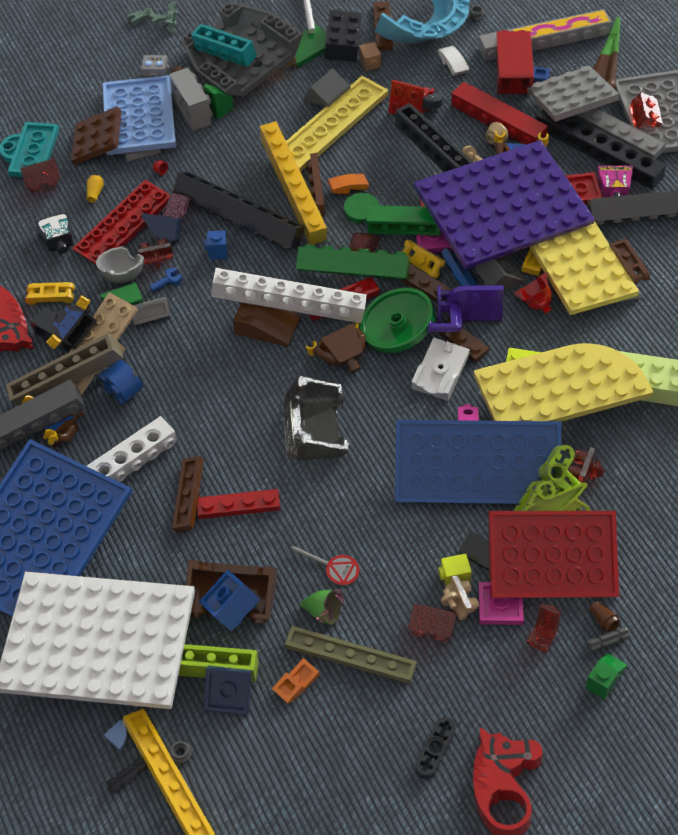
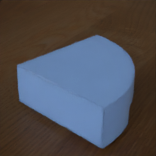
(117, 735)

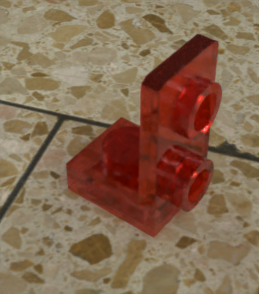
(545, 628)

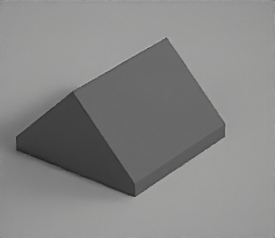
(327, 89)

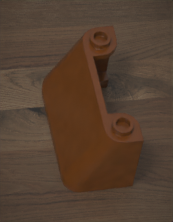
(259, 580)

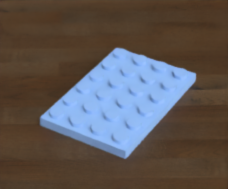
(145, 114)

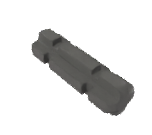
(608, 639)

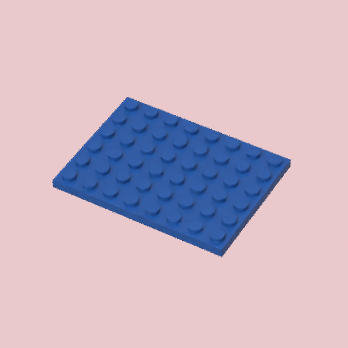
(52, 517)

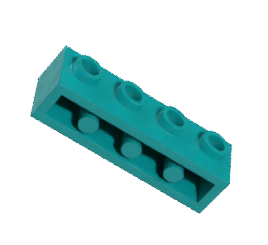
(224, 45)

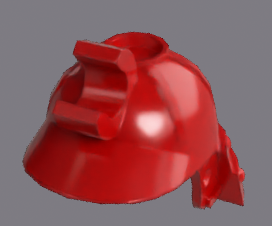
(537, 294)

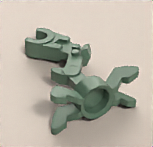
(169, 18)

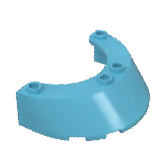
(446, 19)

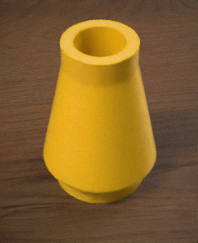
(94, 187)

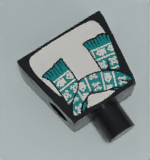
(56, 232)

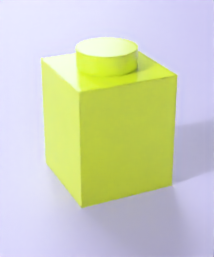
(454, 566)

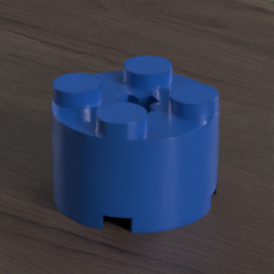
(120, 381)

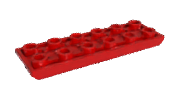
(123, 221)

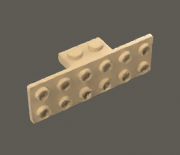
(111, 318)

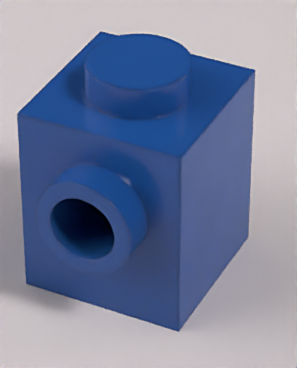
(216, 245)

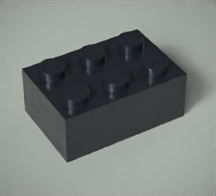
(343, 35)

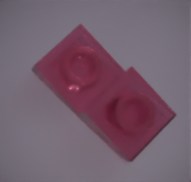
(176, 206)

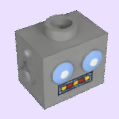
(155, 66)

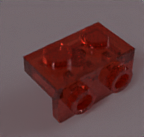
(645, 109)
(432, 621)

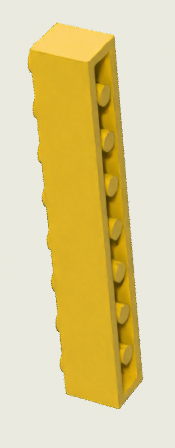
(293, 183)

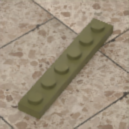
(351, 654)

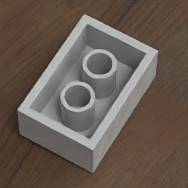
(191, 99)

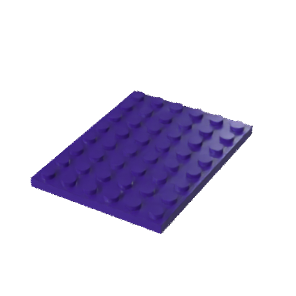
(503, 204)

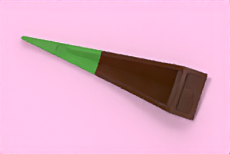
(607, 62)

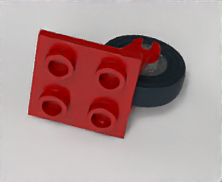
(419, 97)

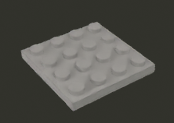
(573, 93)

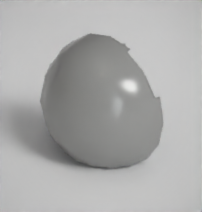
(119, 266)

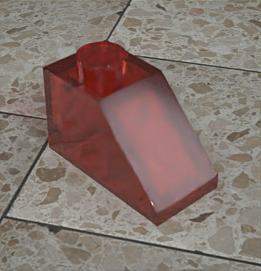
(364, 241)

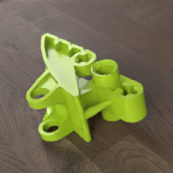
(557, 500)

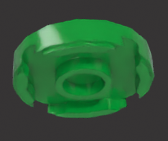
(357, 206)

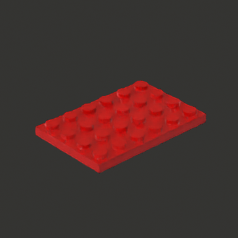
(553, 554)

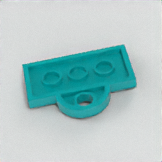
(29, 147)

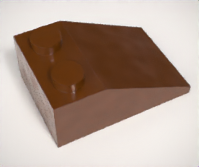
(266, 323)

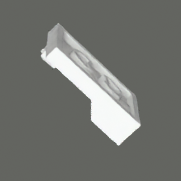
(442, 381)

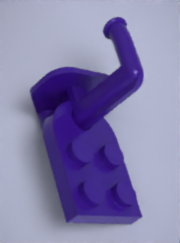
(468, 304)

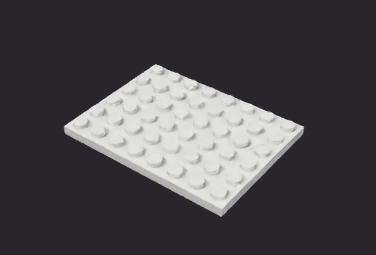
(96, 640)

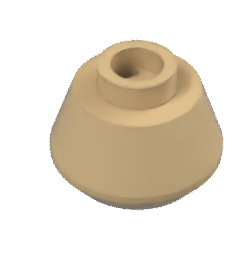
(491, 131)

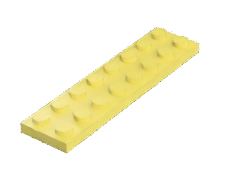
(335, 120)

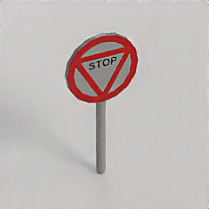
(340, 569)

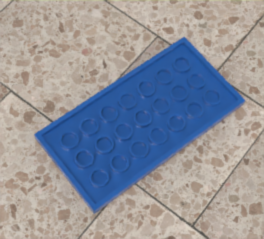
(470, 459)

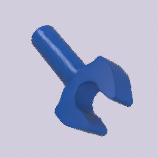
(169, 279)

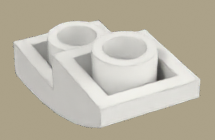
(451, 57)

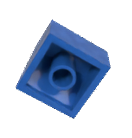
(229, 600)

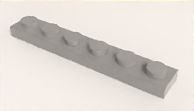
(622, 132)

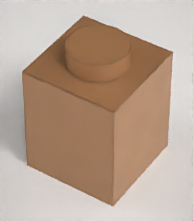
(369, 56)

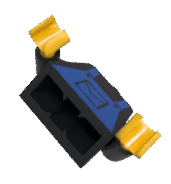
(72, 324)

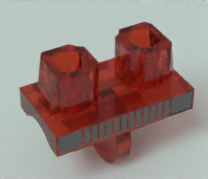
(156, 253)
(586, 459)

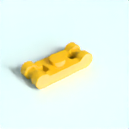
(423, 258)
(50, 292)

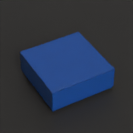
(540, 74)

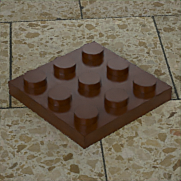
(96, 135)

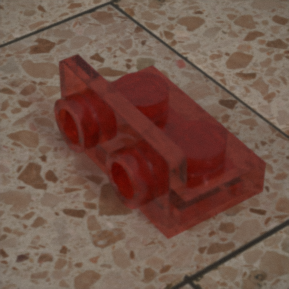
(40, 173)

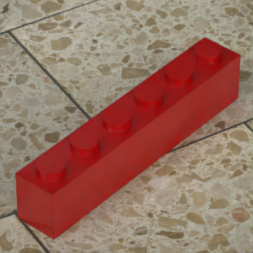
(490, 110)

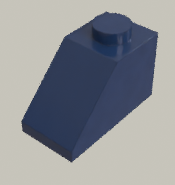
(164, 226)

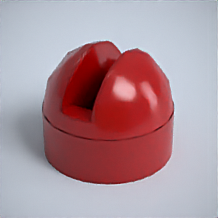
(160, 167)

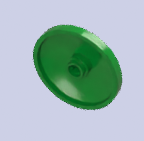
(397, 320)

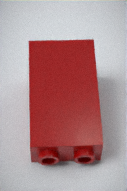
(514, 62)

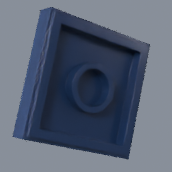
(227, 690)

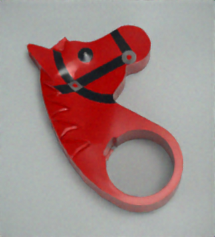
(12, 324)
(493, 778)

